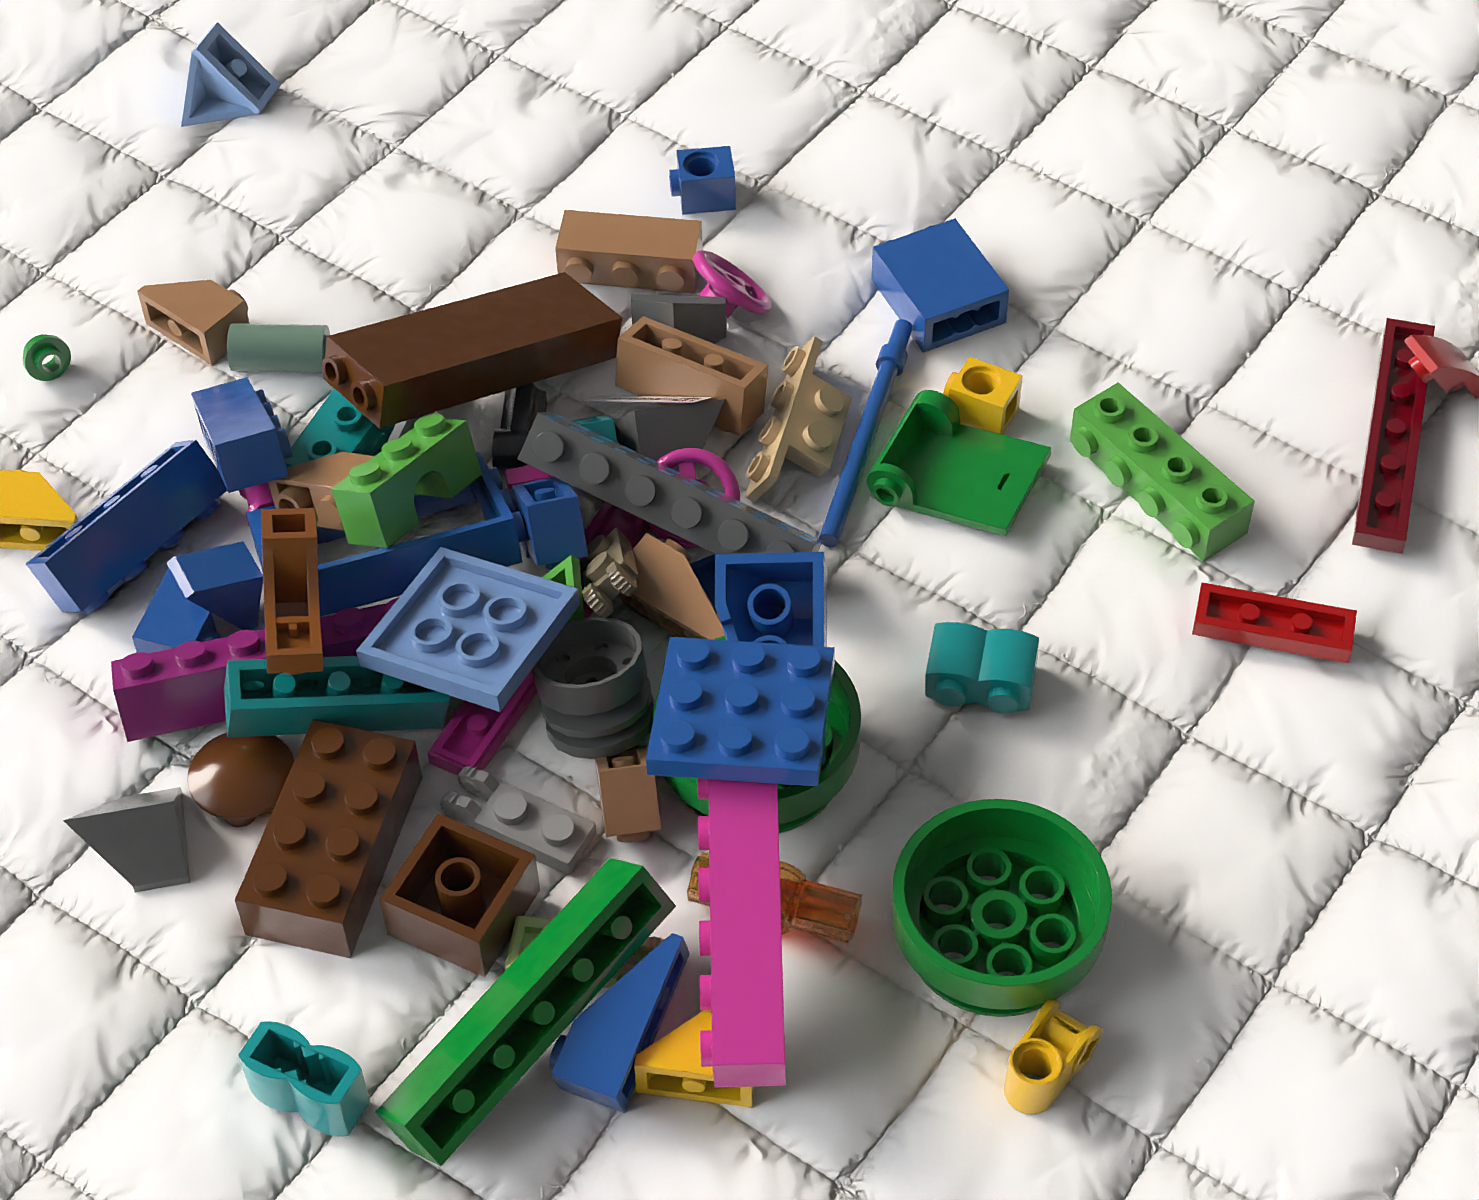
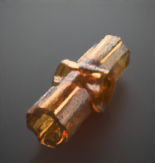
(804, 903)

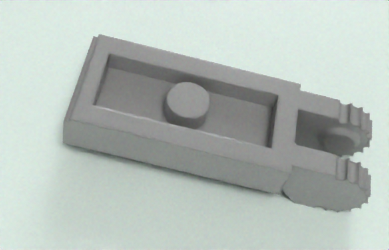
(521, 819)

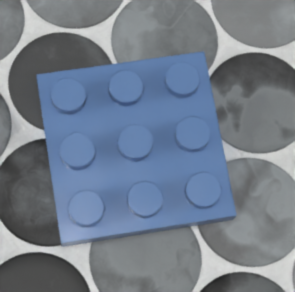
(469, 628)

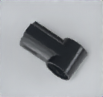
(517, 418)

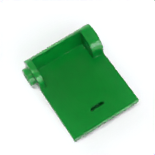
(954, 468)

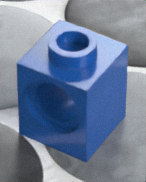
(704, 180)

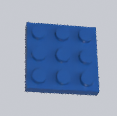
(741, 711)

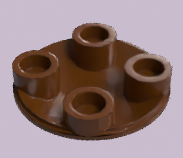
(239, 776)

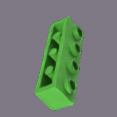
(1161, 471)

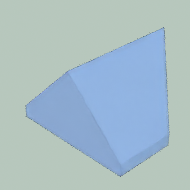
(224, 81)

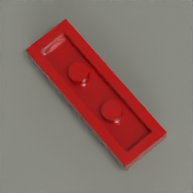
(1275, 622)

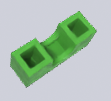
(427, 460)

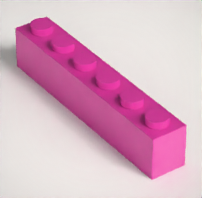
(742, 934)

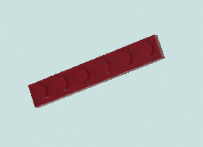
(1391, 443)

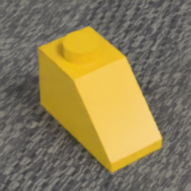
(31, 511)
(674, 1068)

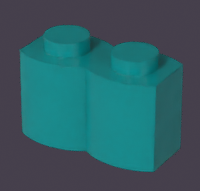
(981, 667)
(304, 1078)

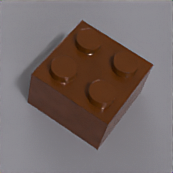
(460, 894)

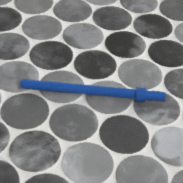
(889, 365)

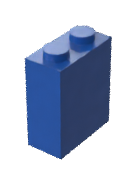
(940, 284)

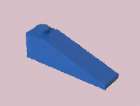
(773, 598)

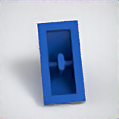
(222, 582)

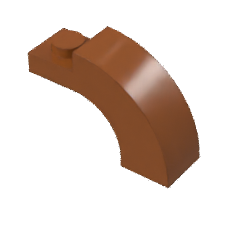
(291, 591)

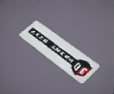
(659, 399)

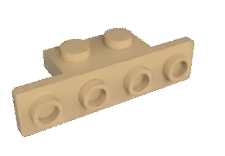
(803, 424)

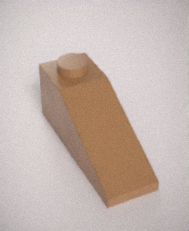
(670, 591)

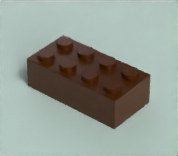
(329, 839)

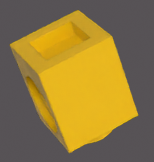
(985, 395)

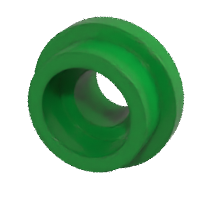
(38, 349)

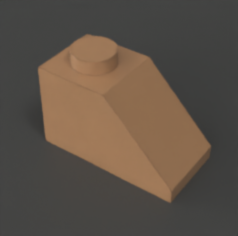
(194, 315)
(627, 795)

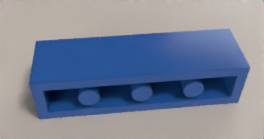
(242, 434)
(129, 527)

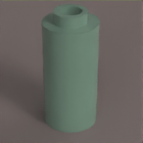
(276, 347)

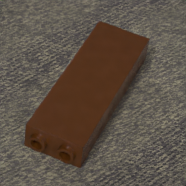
(470, 349)

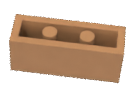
(629, 250)
(676, 364)

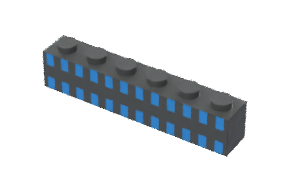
(656, 491)

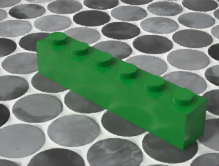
(525, 1010)

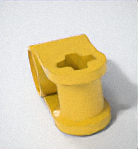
(1055, 1050)

